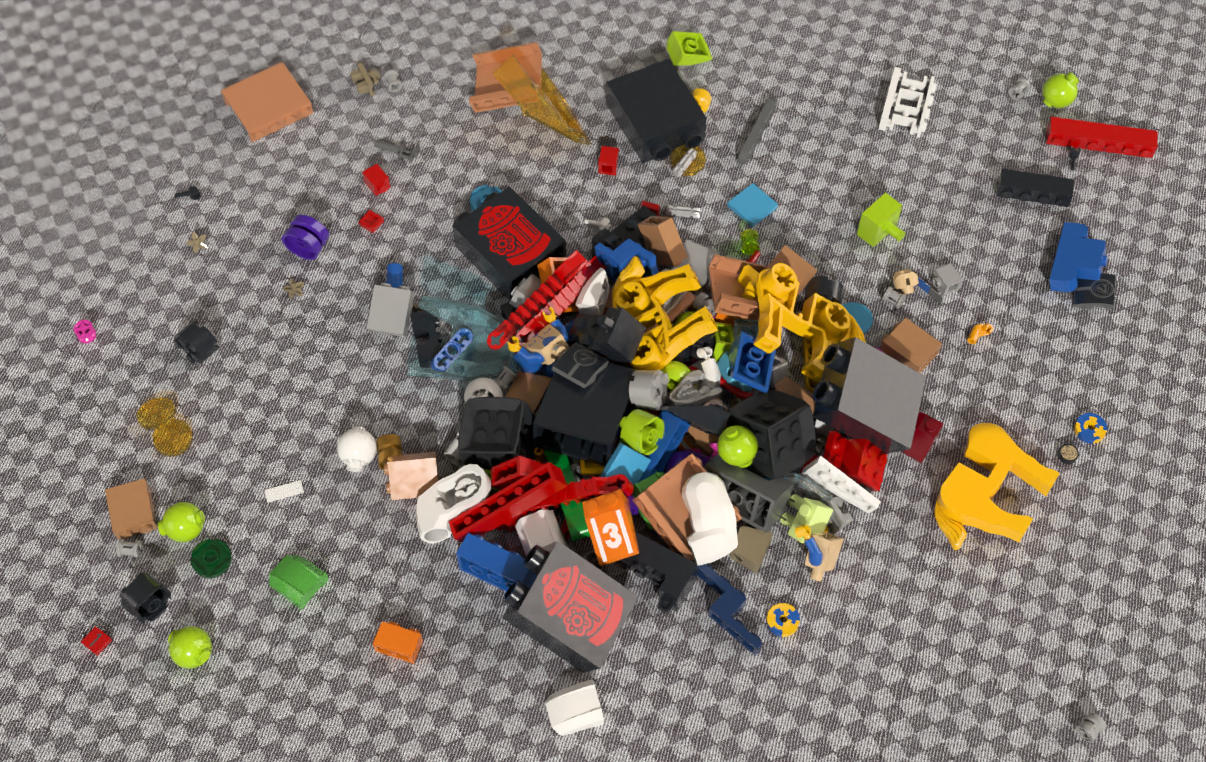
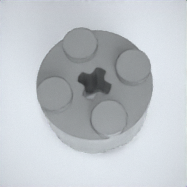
(649, 389)

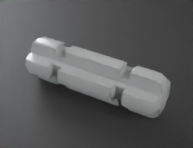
(684, 162)
(683, 211)

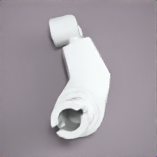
(710, 369)

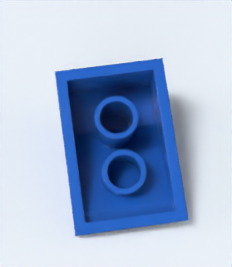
(750, 363)

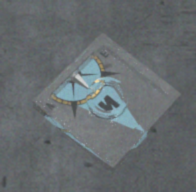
(808, 488)

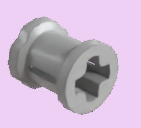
(391, 77)
(1021, 86)
(894, 297)
(505, 378)
(129, 548)

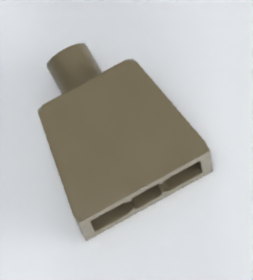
(751, 547)

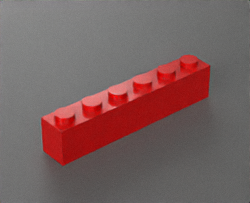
(1102, 137)
(508, 502)

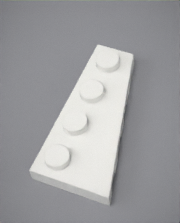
(840, 484)

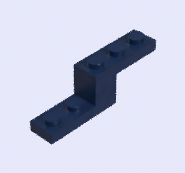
(728, 607)

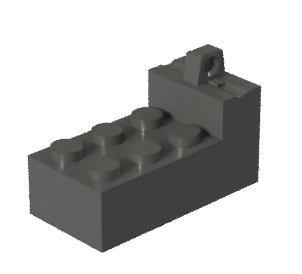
(758, 500)

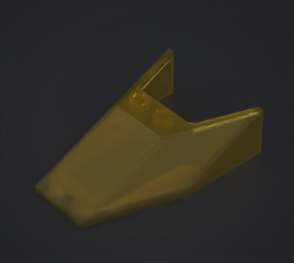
(540, 103)

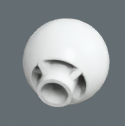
(482, 388)
(356, 448)

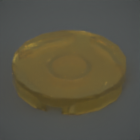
(696, 165)
(156, 413)
(173, 439)

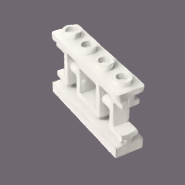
(893, 99)

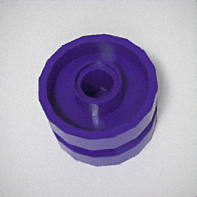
(305, 237)

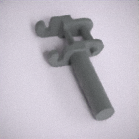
(399, 149)

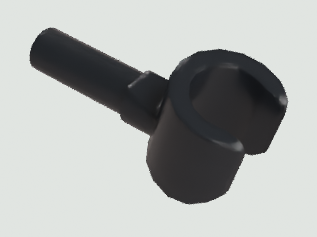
(1074, 155)
(192, 192)

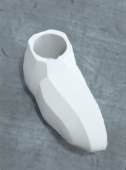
(448, 500)
(710, 517)

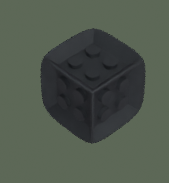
(782, 430)
(495, 431)

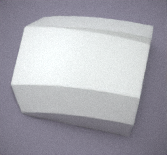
(594, 294)
(539, 529)
(575, 708)

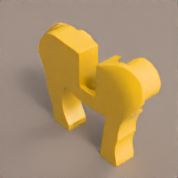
(644, 301)
(820, 319)
(968, 495)

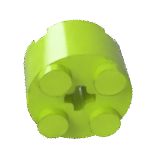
(641, 431)

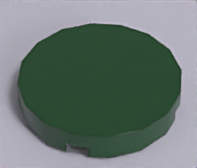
(211, 558)

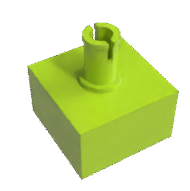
(880, 221)

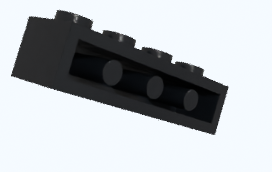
(1035, 187)

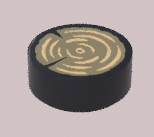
(1068, 454)

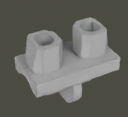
(837, 519)

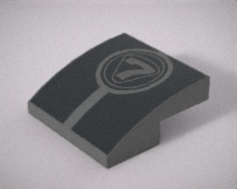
(1095, 292)
(580, 365)

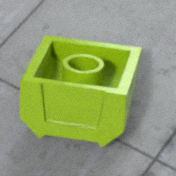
(687, 48)

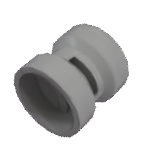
(704, 300)
(1091, 727)

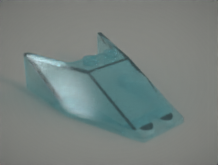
(477, 358)

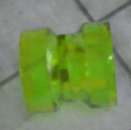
(750, 241)

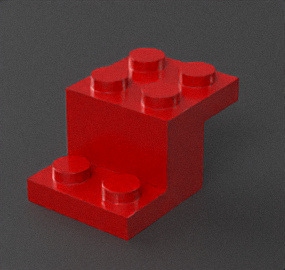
(856, 459)

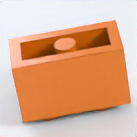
(398, 641)

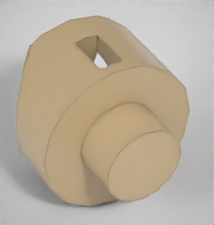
(905, 281)

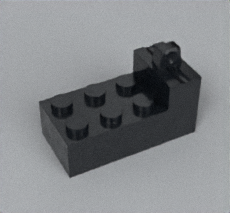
(627, 229)
(609, 335)
(665, 569)

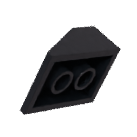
(706, 418)

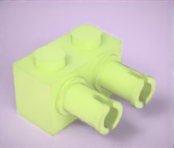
(809, 513)

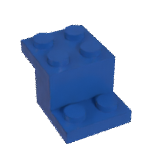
(617, 260)

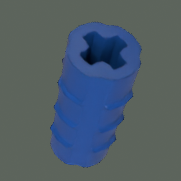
(395, 275)

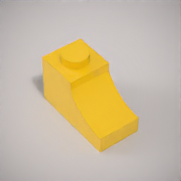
(748, 281)

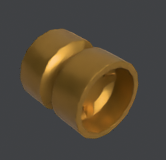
(388, 446)

